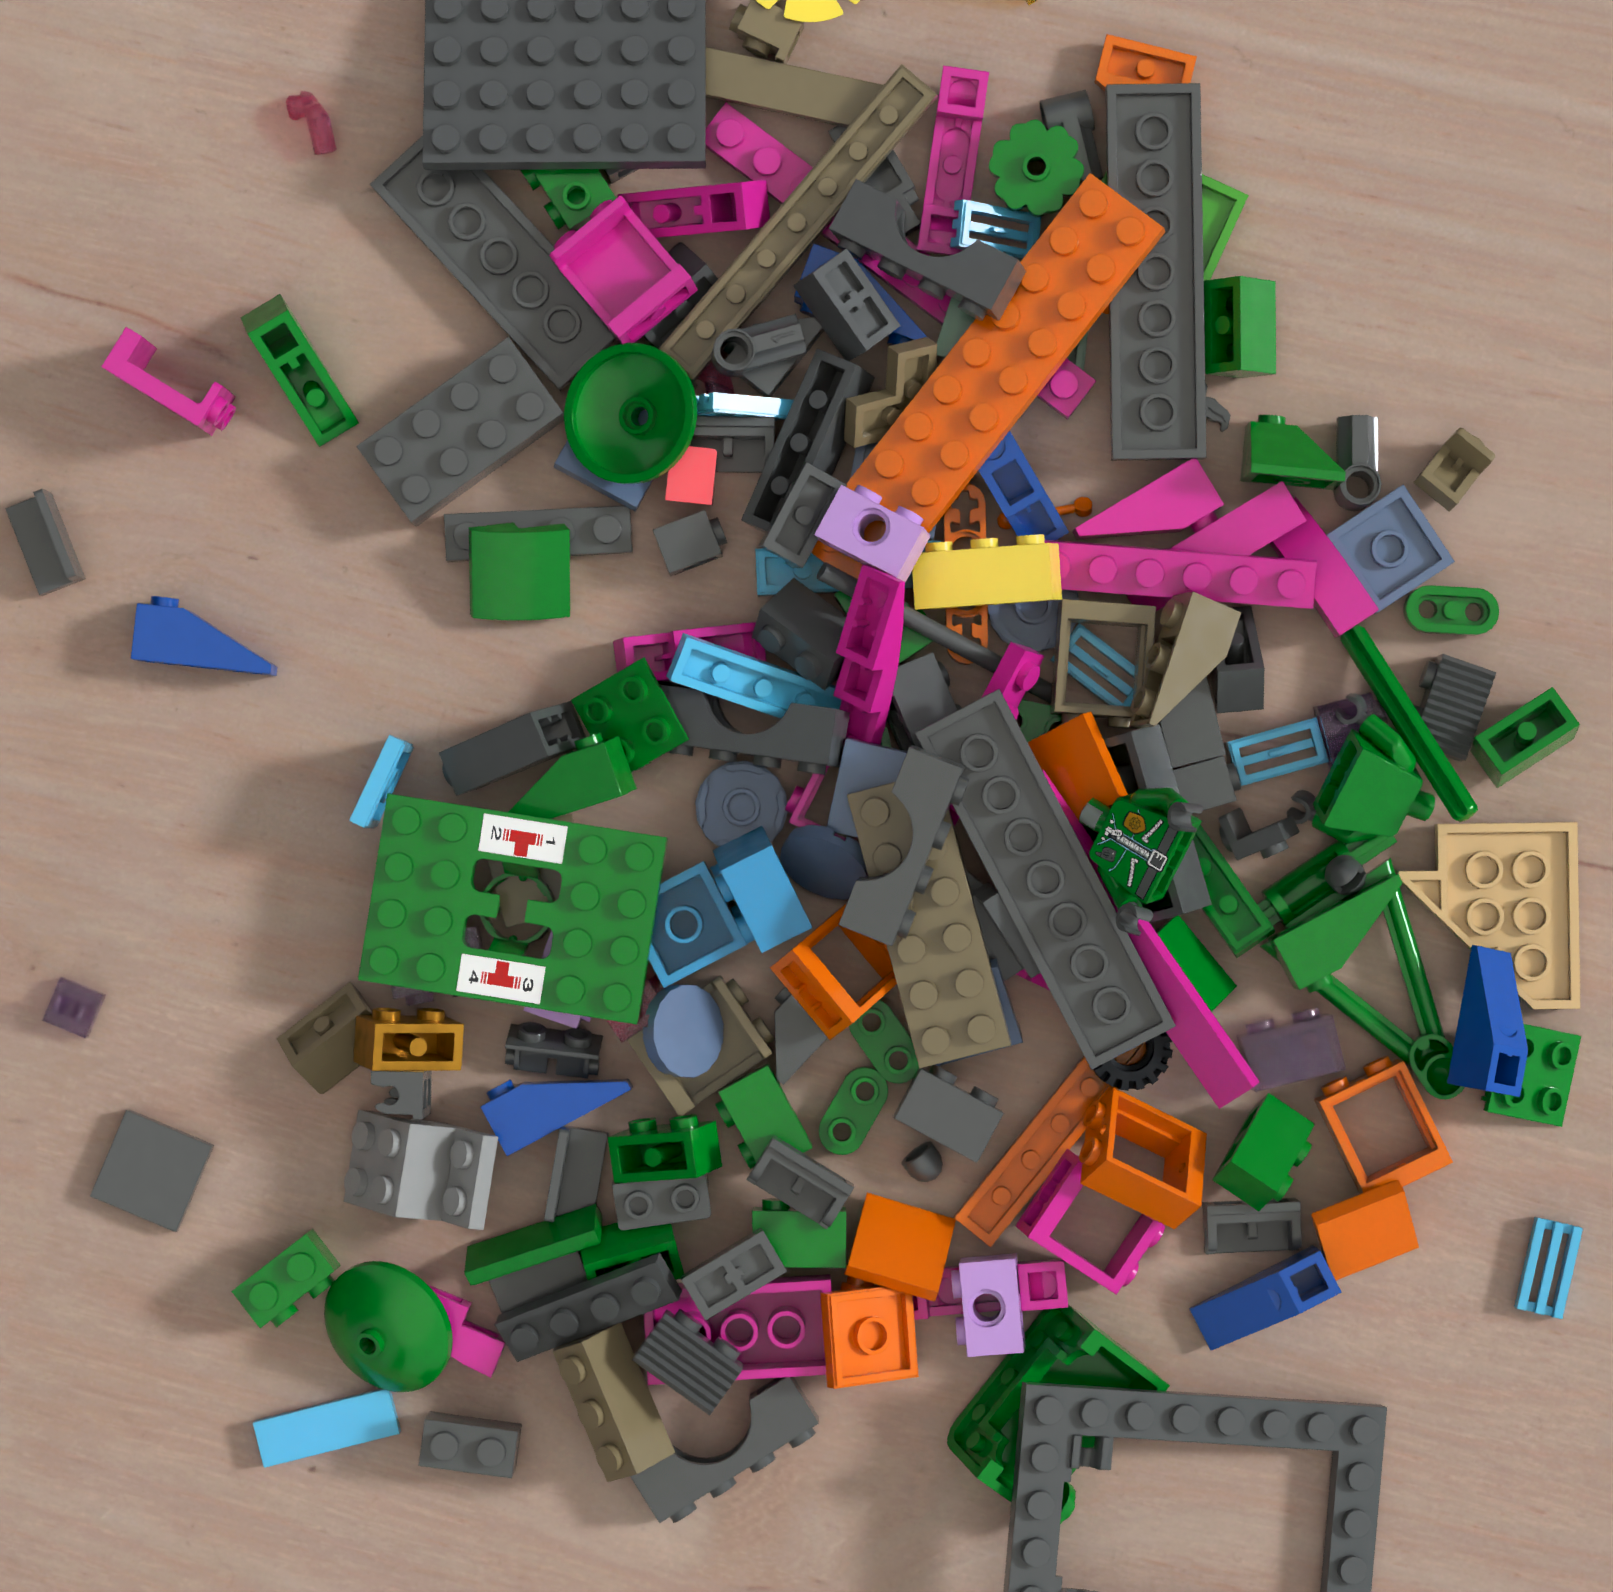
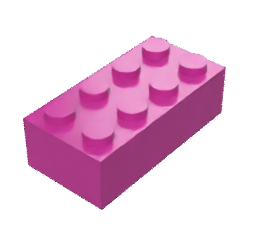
(772, 1327)

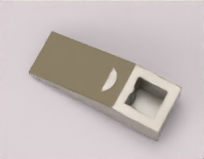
(1189, 647)

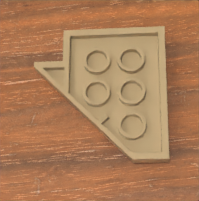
(1513, 894)

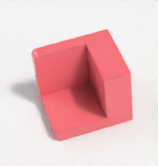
(693, 477)

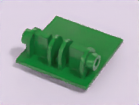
(634, 709)
(1545, 1078)

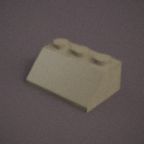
(613, 1402)

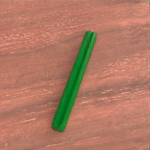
(1409, 723)

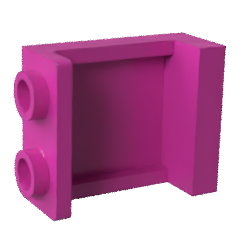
(622, 271)
(128, 363)

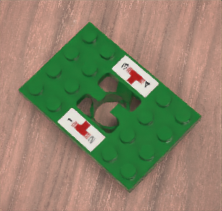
(597, 924)

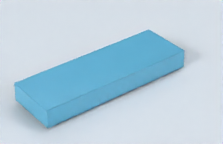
(326, 1427)

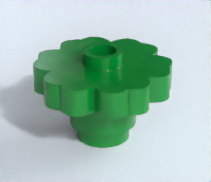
(1037, 192)

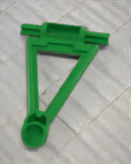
(1307, 892)

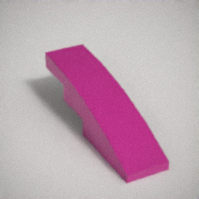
(1241, 530)
(871, 653)

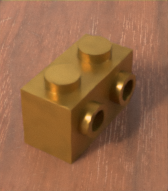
(408, 1041)

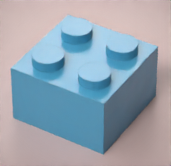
(763, 893)
(691, 925)

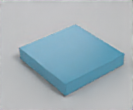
(381, 781)

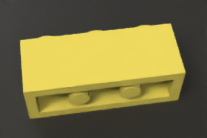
(987, 573)

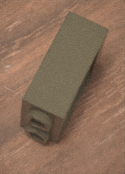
(1101, 614)

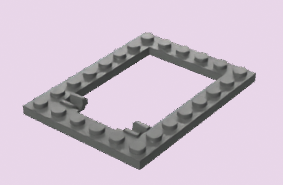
(1059, 1414)

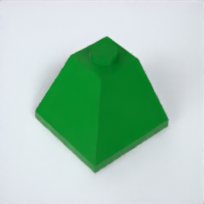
(1286, 454)

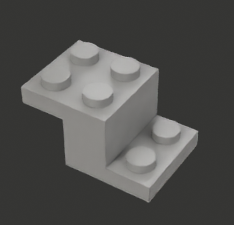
(420, 1169)

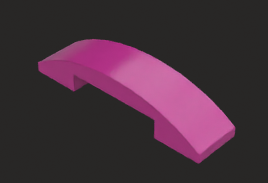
(952, 155)
(1040, 1285)

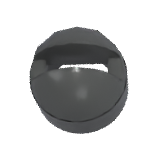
(1345, 870)
(923, 1162)

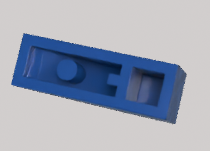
(184, 639)
(538, 1108)

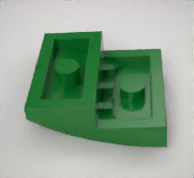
(519, 572)

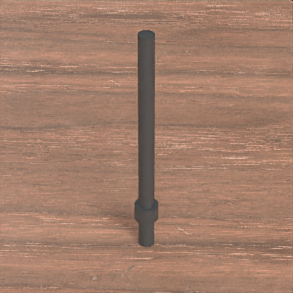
(934, 631)

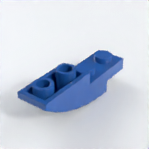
(1020, 492)

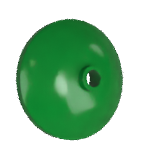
(605, 410)
(388, 1326)

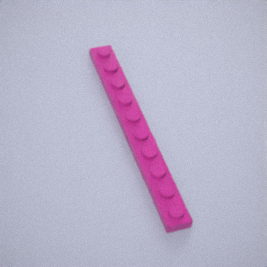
(764, 158)

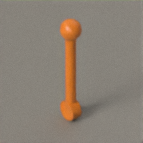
(1081, 507)

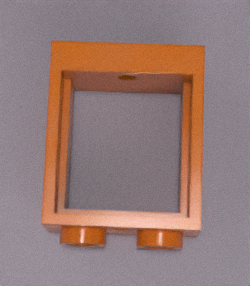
(820, 991)
(1174, 1140)
(1405, 1170)

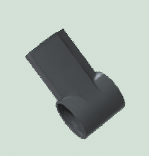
(1076, 116)
(763, 345)
(1357, 457)

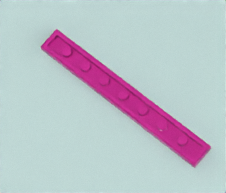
(1196, 1031)

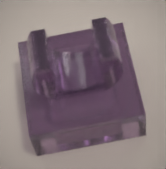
(74, 1007)

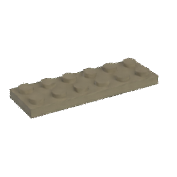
(944, 959)

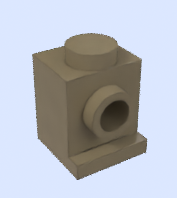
(766, 31)

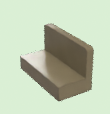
(324, 1040)

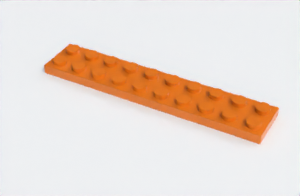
(1004, 362)

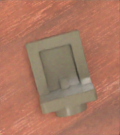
(1454, 468)

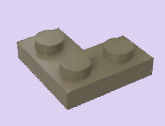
(873, 413)

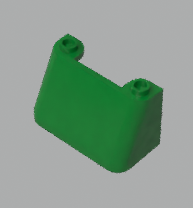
(1058, 1350)

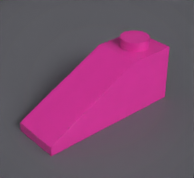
(702, 208)
(1163, 506)

